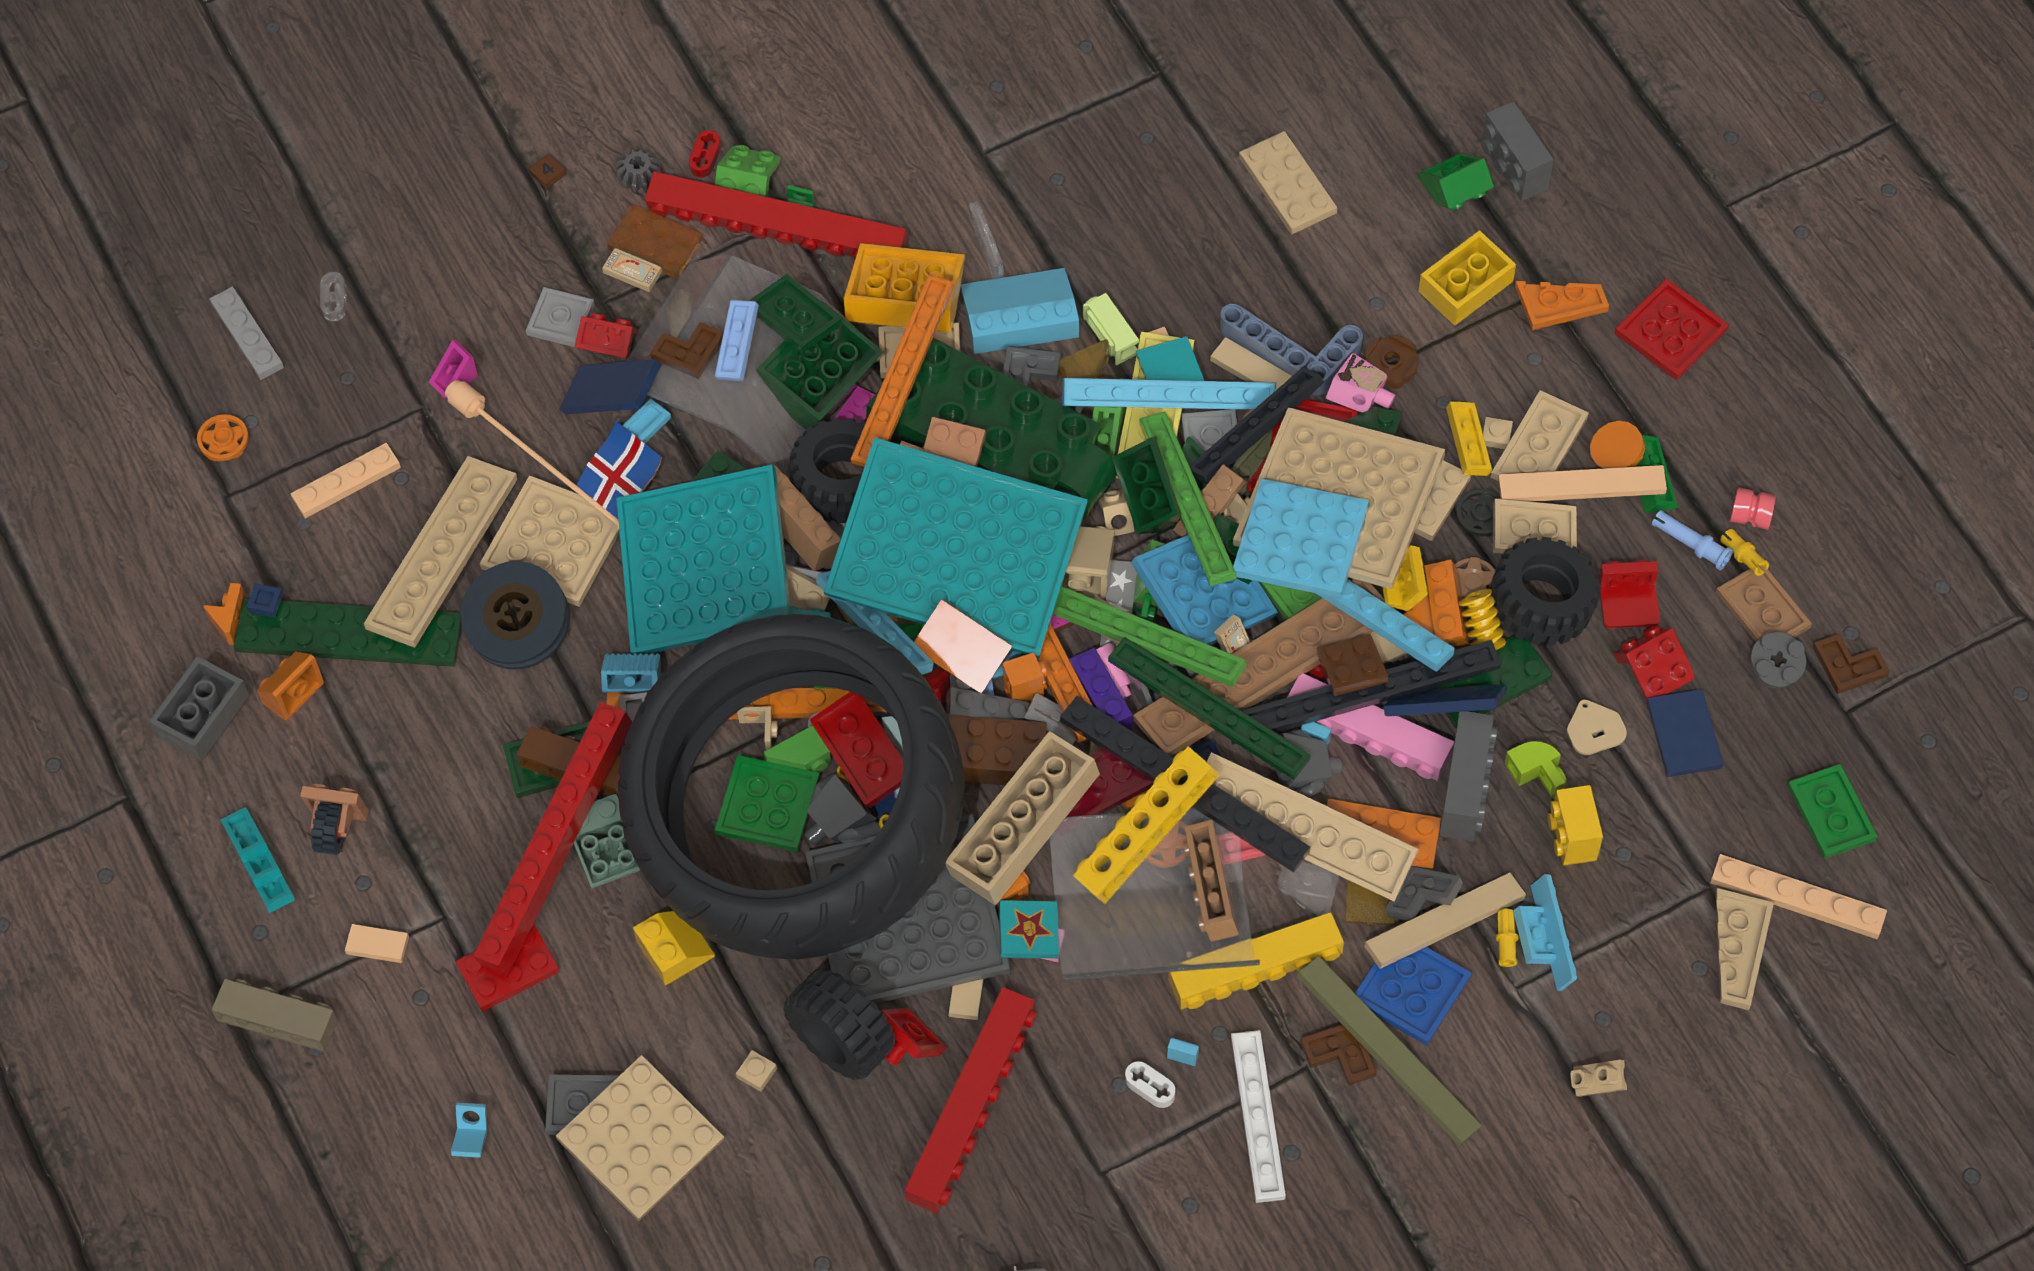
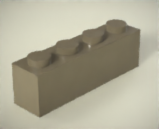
(275, 1014)

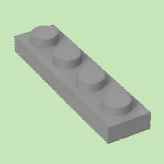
(246, 333)

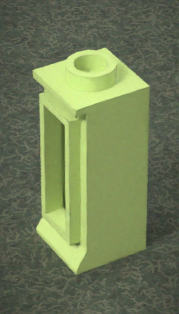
(1110, 325)

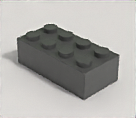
(1469, 776)

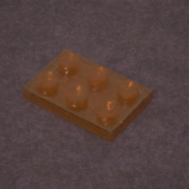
(656, 240)

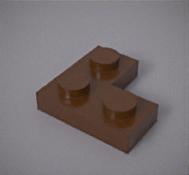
(689, 356)
(1848, 671)
(1339, 1045)

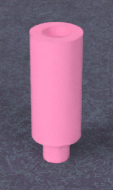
(1119, 677)

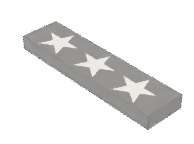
(1120, 589)

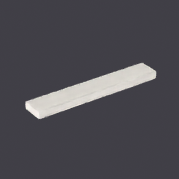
(1258, 1116)

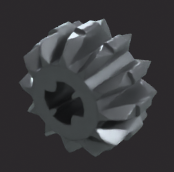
(637, 169)

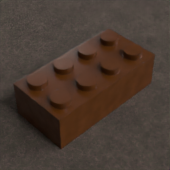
(994, 747)

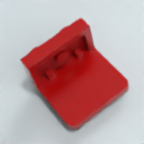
(1629, 594)
(1656, 661)

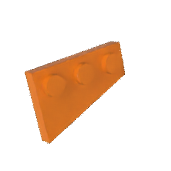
(1557, 304)

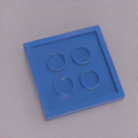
(1414, 992)

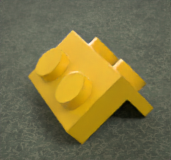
(1410, 583)

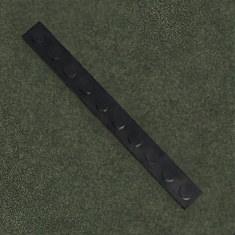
(1401, 682)
(1213, 803)

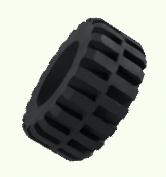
(816, 449)
(1553, 564)
(839, 1024)

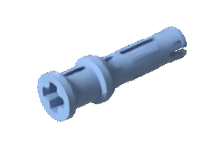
(1703, 546)

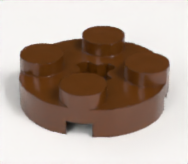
(1405, 355)

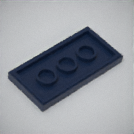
(610, 386)
(1447, 700)

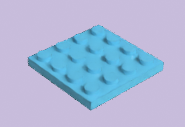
(1301, 538)

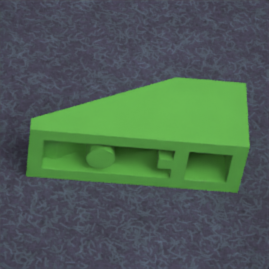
(1112, 423)

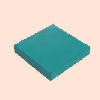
(1170, 361)

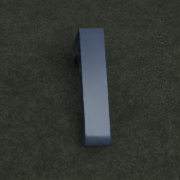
(1289, 351)

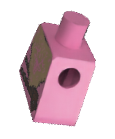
(1360, 386)

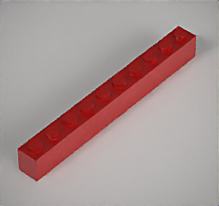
(767, 217)
(553, 839)

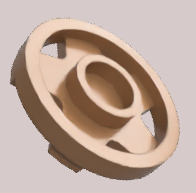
(1473, 577)

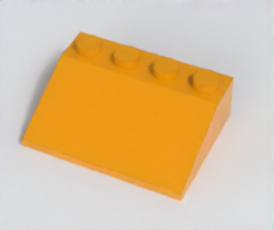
(890, 279)

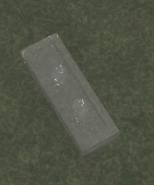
(986, 240)

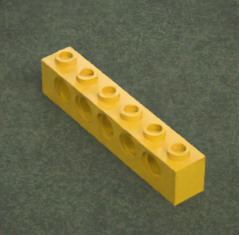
(1160, 823)

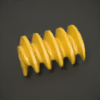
(1482, 618)

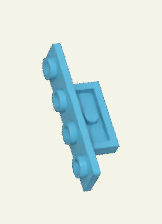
(1544, 933)

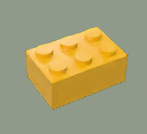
(1467, 278)

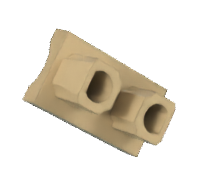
(1598, 1078)

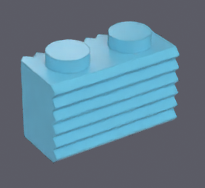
(630, 673)

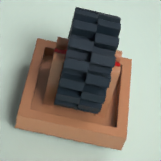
(332, 815)

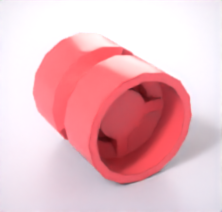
(1752, 508)

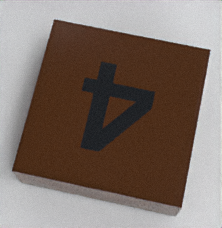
(547, 171)

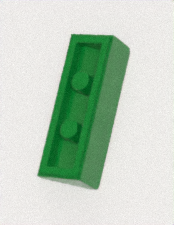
(1654, 457)

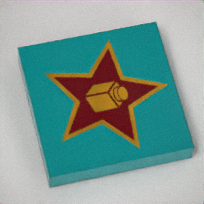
(1028, 929)

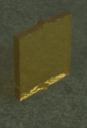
(1366, 906)

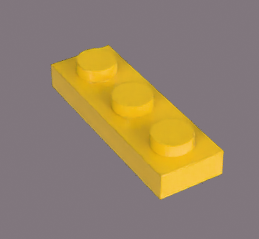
(1469, 438)

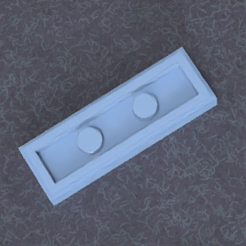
(736, 340)

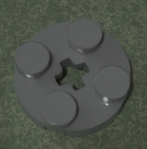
(1764, 668)

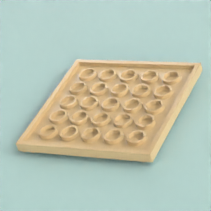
(1359, 464)

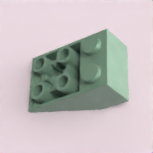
(602, 844)

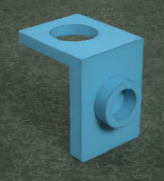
(469, 1135)

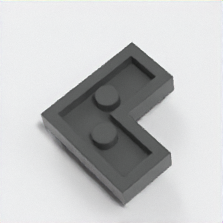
(1029, 363)
(1421, 886)

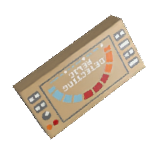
(632, 270)
(1232, 635)

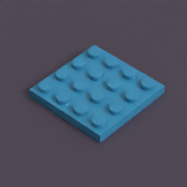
(1188, 600)

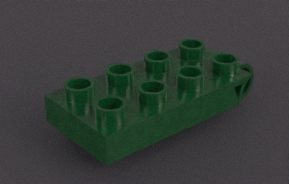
(1025, 430)

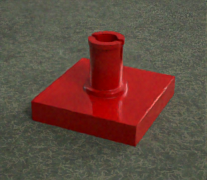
(911, 1036)

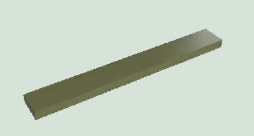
(1389, 1051)

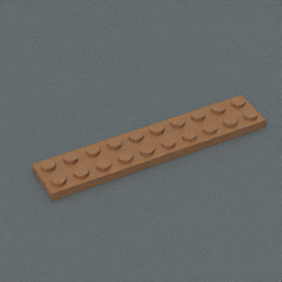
(1271, 664)

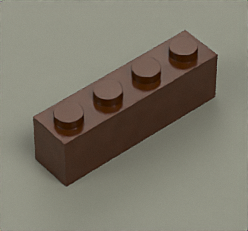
(551, 754)

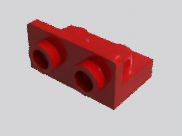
(604, 336)

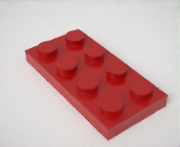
(860, 747)

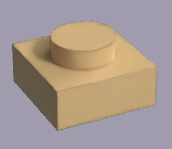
(1497, 432)
(756, 1071)

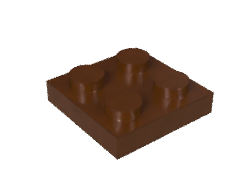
(1352, 664)

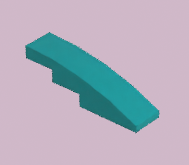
(257, 859)

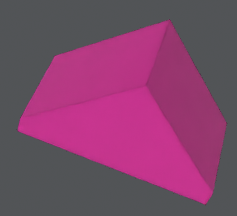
(454, 365)

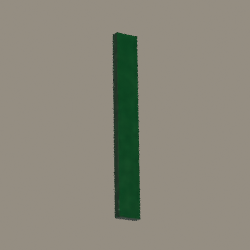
(1209, 708)

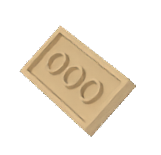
(1288, 182)
(1542, 437)

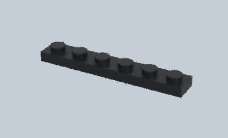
(1256, 424)

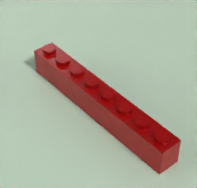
(970, 1100)

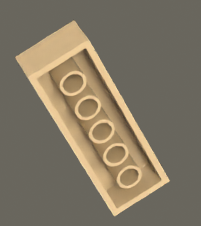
(1022, 818)

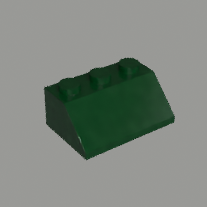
(1147, 487)

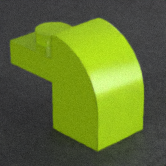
(1533, 761)

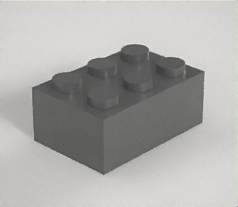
(1517, 151)
(199, 708)

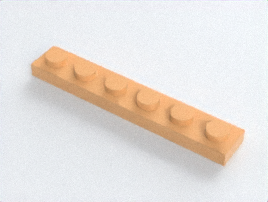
(1799, 896)

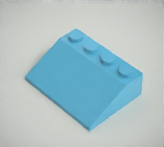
(1020, 310)

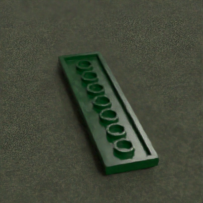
(340, 633)

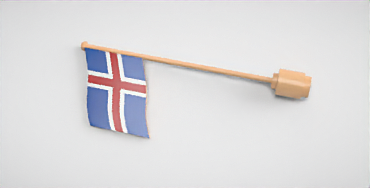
(616, 470)

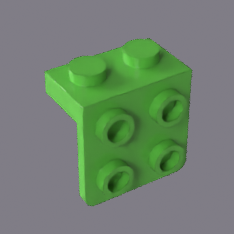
(746, 170)

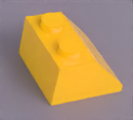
(671, 945)

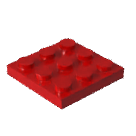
(1671, 329)

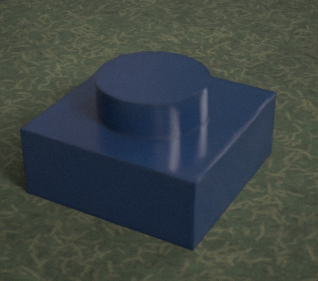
(265, 600)

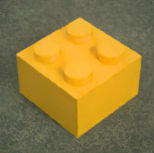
(1575, 825)

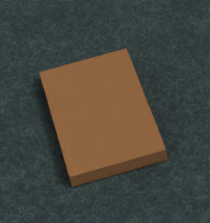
(1762, 605)

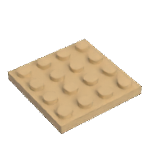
(557, 534)
(640, 1137)

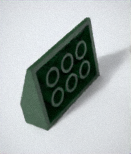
(823, 376)

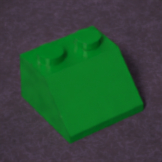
(1457, 180)

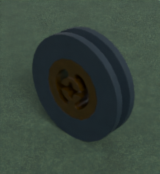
(487, 612)

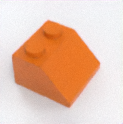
(291, 684)

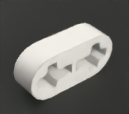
(1146, 1089)

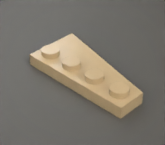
(1741, 941)

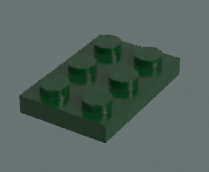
(795, 313)

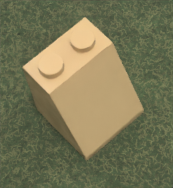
(1090, 562)

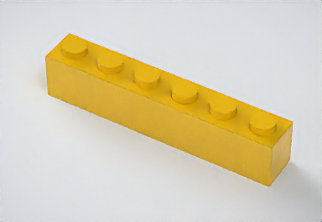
(1278, 954)

